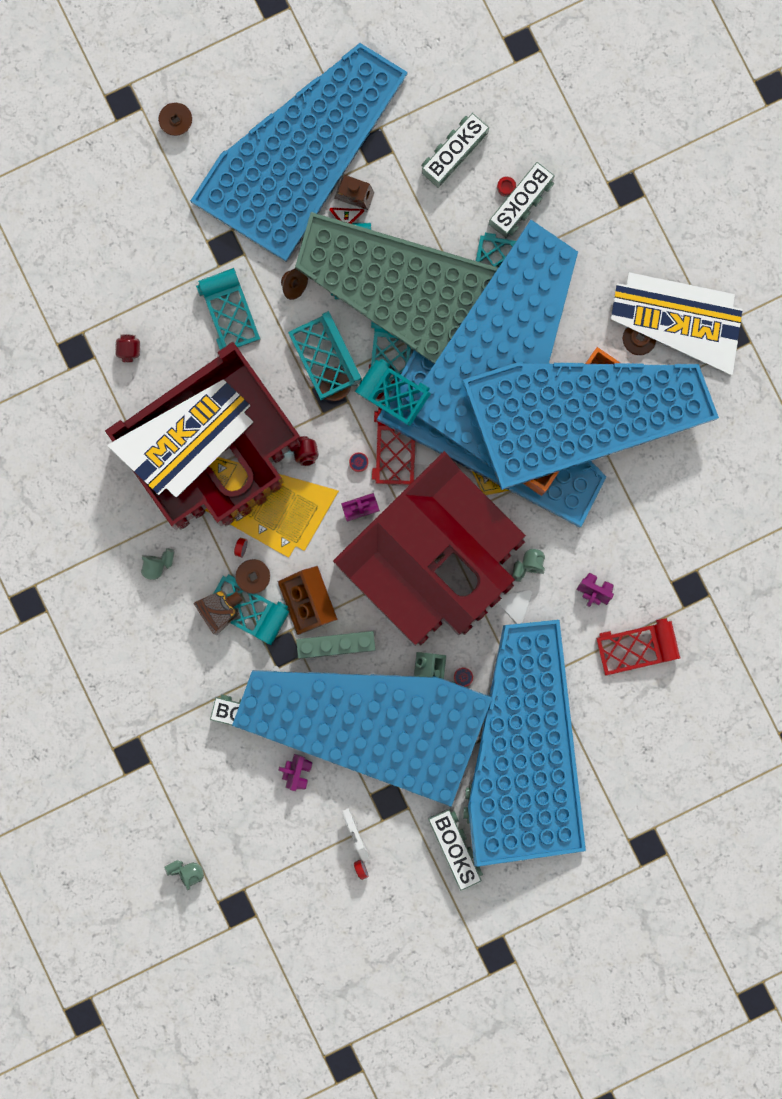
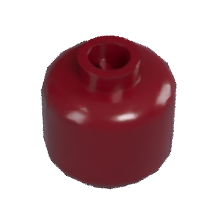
(127, 347)
(307, 452)

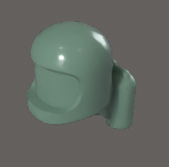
(532, 563)
(153, 565)
(189, 874)

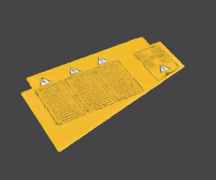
(287, 516)

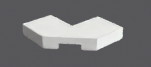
(351, 825)

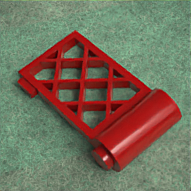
(376, 471)
(663, 641)

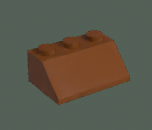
(307, 600)

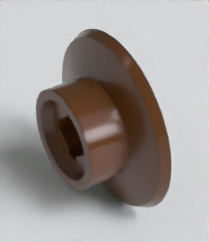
(169, 113)
(293, 284)
(636, 346)
(325, 387)
(246, 569)

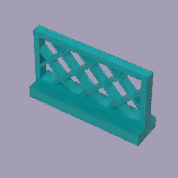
(341, 352)

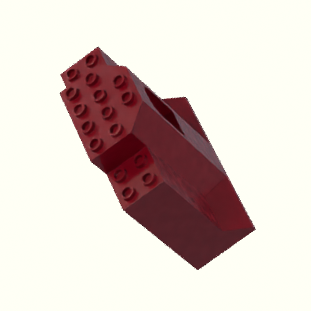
(255, 449)
(397, 553)

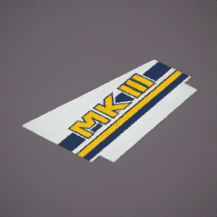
(681, 316)
(184, 439)

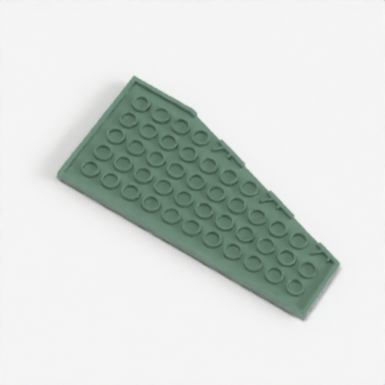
(393, 282)

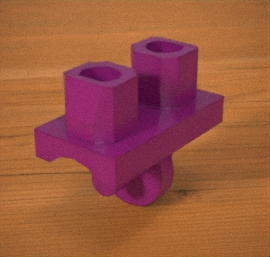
(360, 507)
(595, 593)
(292, 772)

